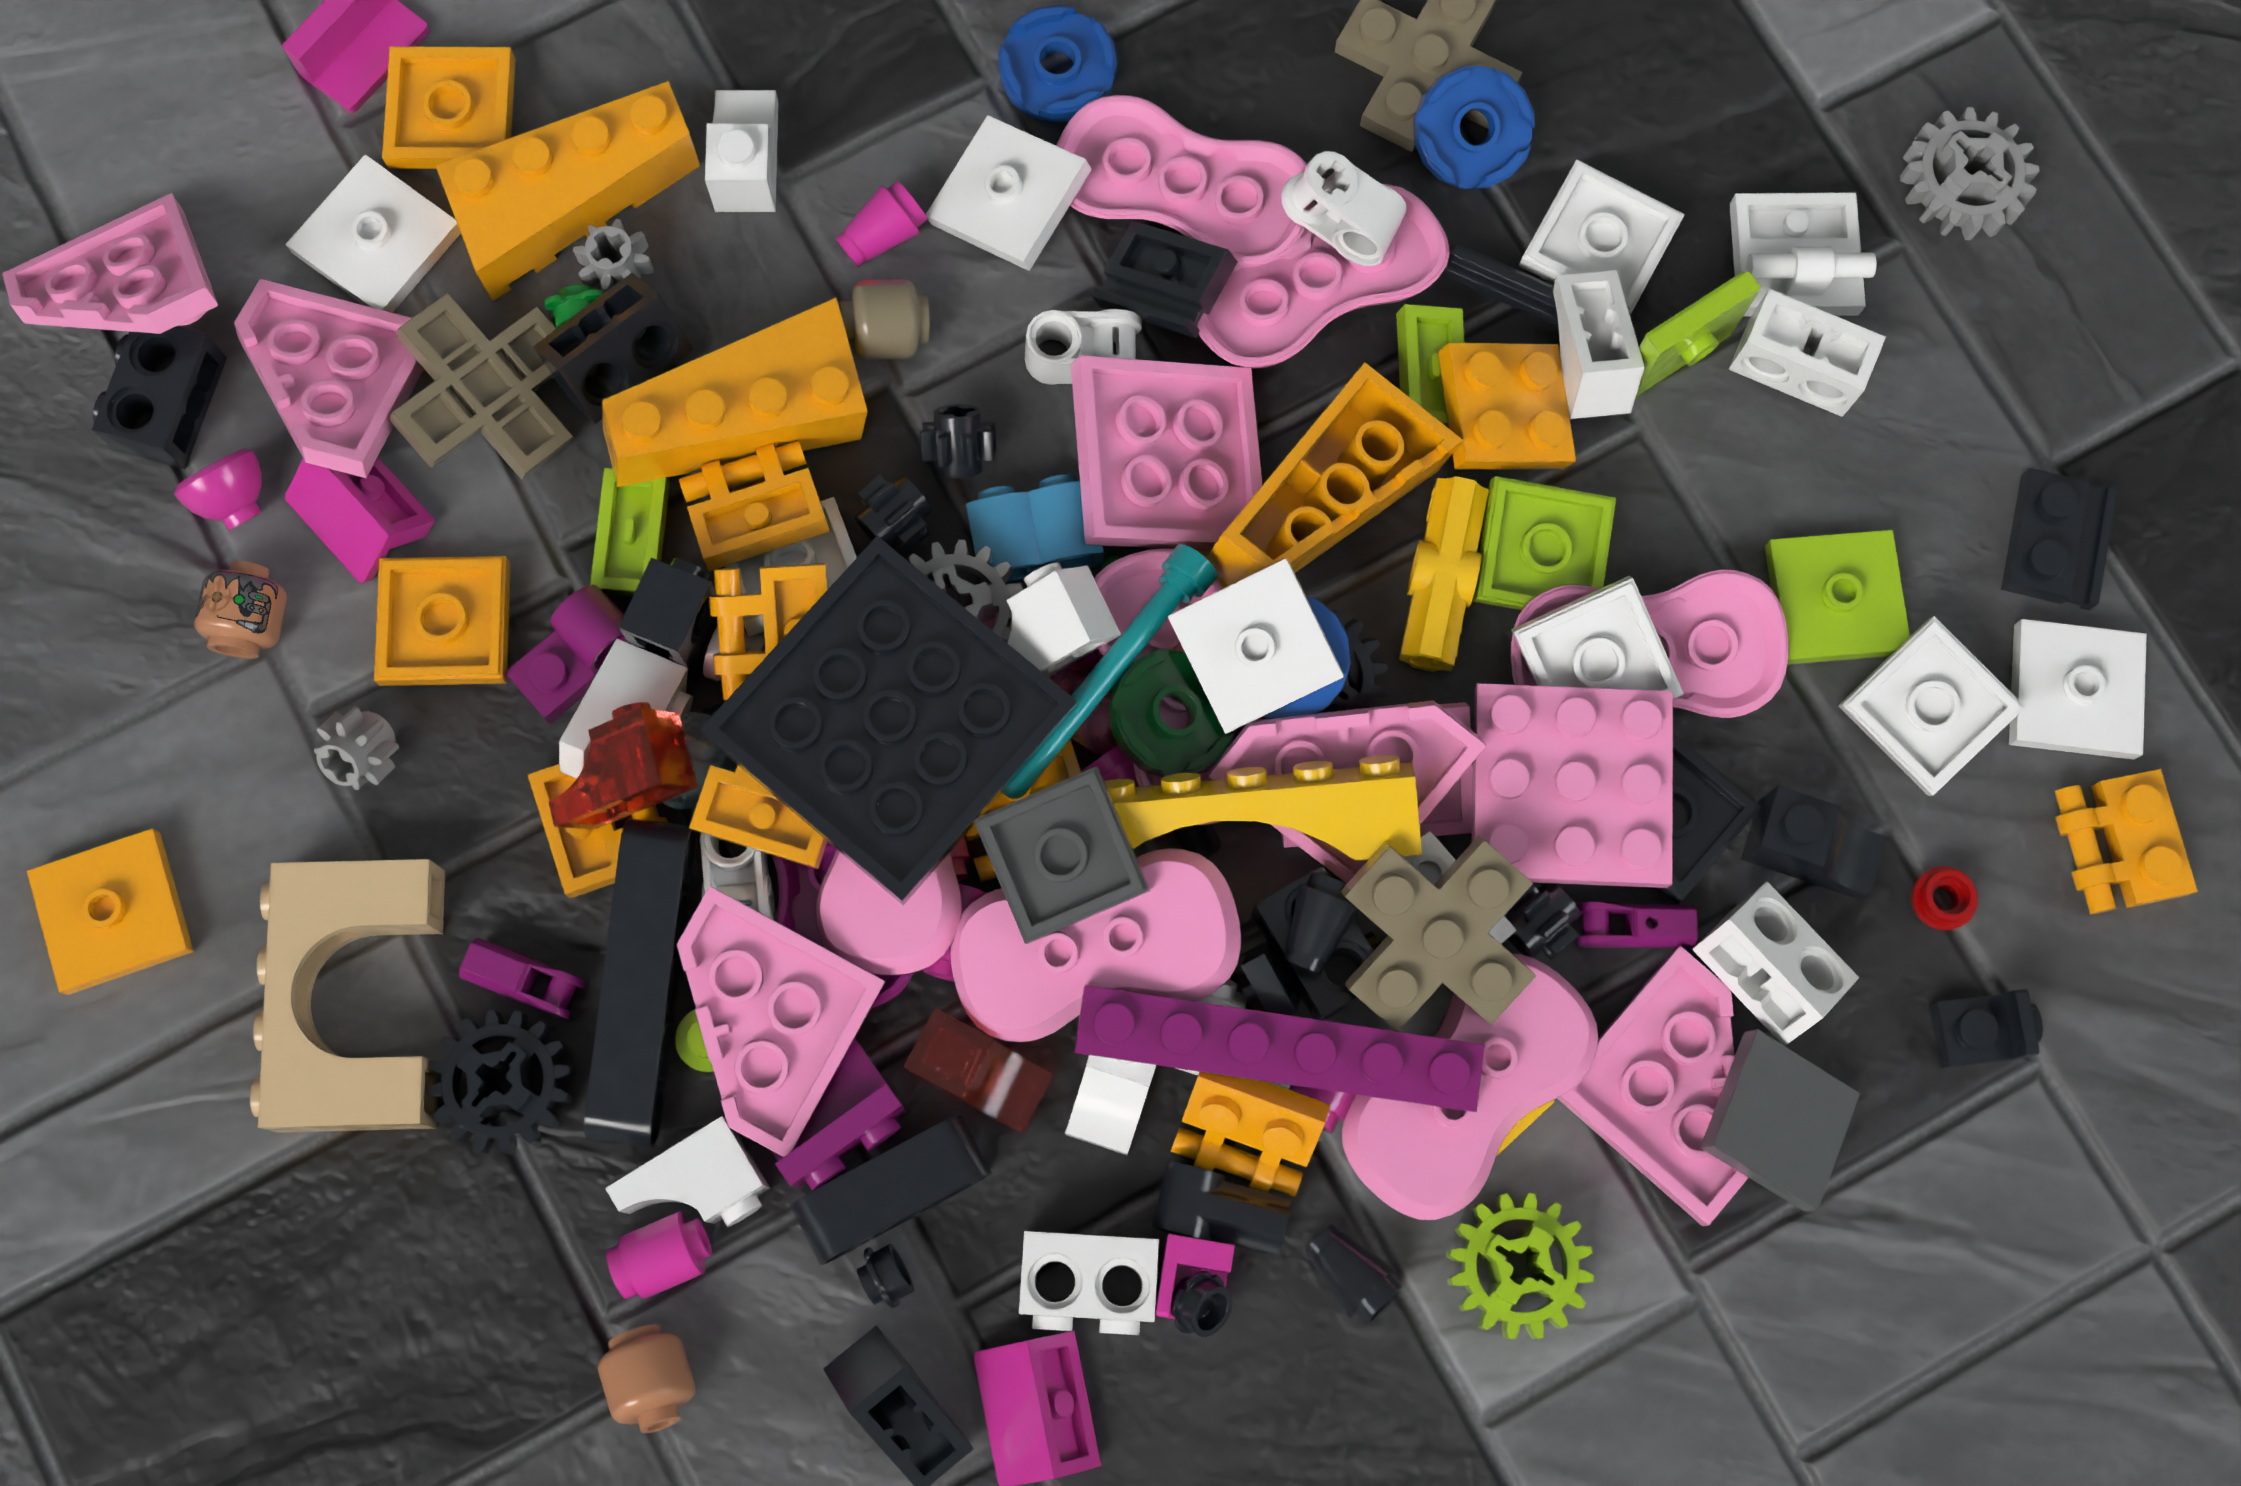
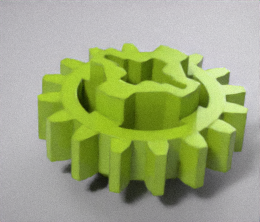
(1536, 1241)

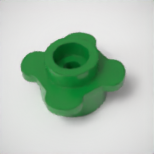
(570, 301)

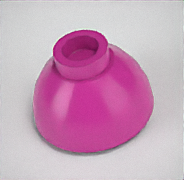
(224, 489)

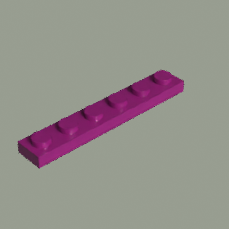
(1279, 1048)

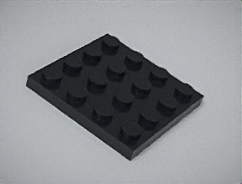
(889, 719)

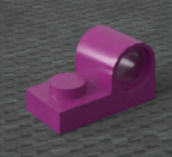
(567, 661)

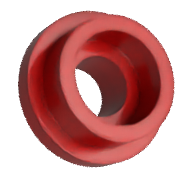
(1960, 889)

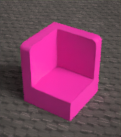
(1185, 1257)

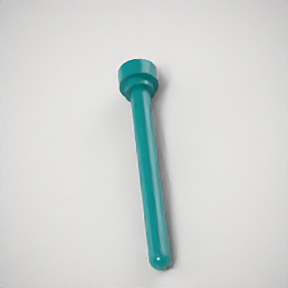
(1184, 577)

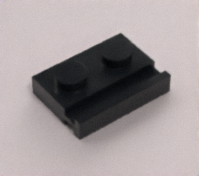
(1165, 278)
(2059, 539)

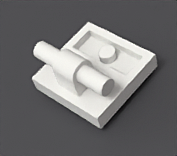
(1802, 248)

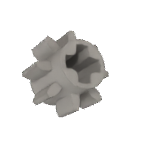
(605, 244)
(356, 748)

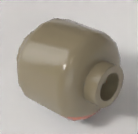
(886, 319)

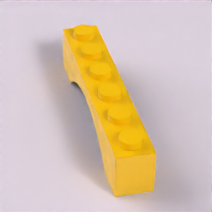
(1344, 806)

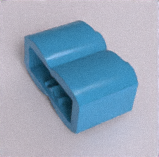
(1033, 527)

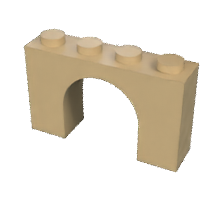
(310, 917)

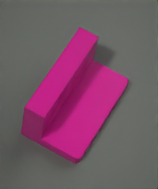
(348, 44)
(358, 514)
(1037, 1410)

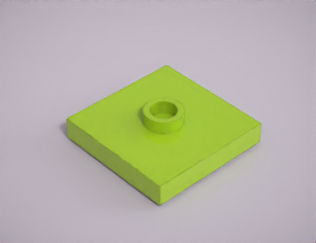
(1696, 330)
(1540, 541)
(1839, 595)

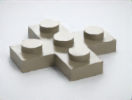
(1412, 56)
(479, 388)
(1438, 933)

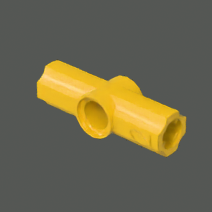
(1444, 574)

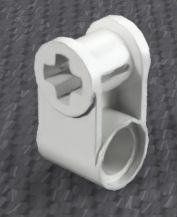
(1350, 211)
(1082, 334)
(741, 878)

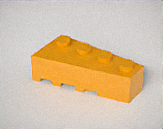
(547, 185)
(755, 392)
(1341, 474)

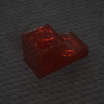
(629, 767)
(978, 1071)

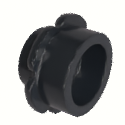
(885, 1276)
(1201, 1304)

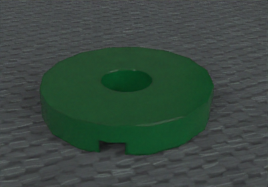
(1144, 734)

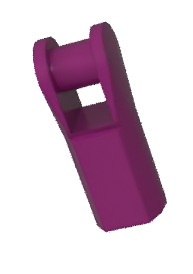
(1643, 923)
(514, 976)

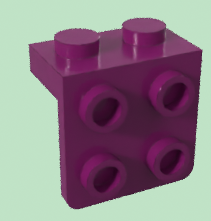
(851, 1113)

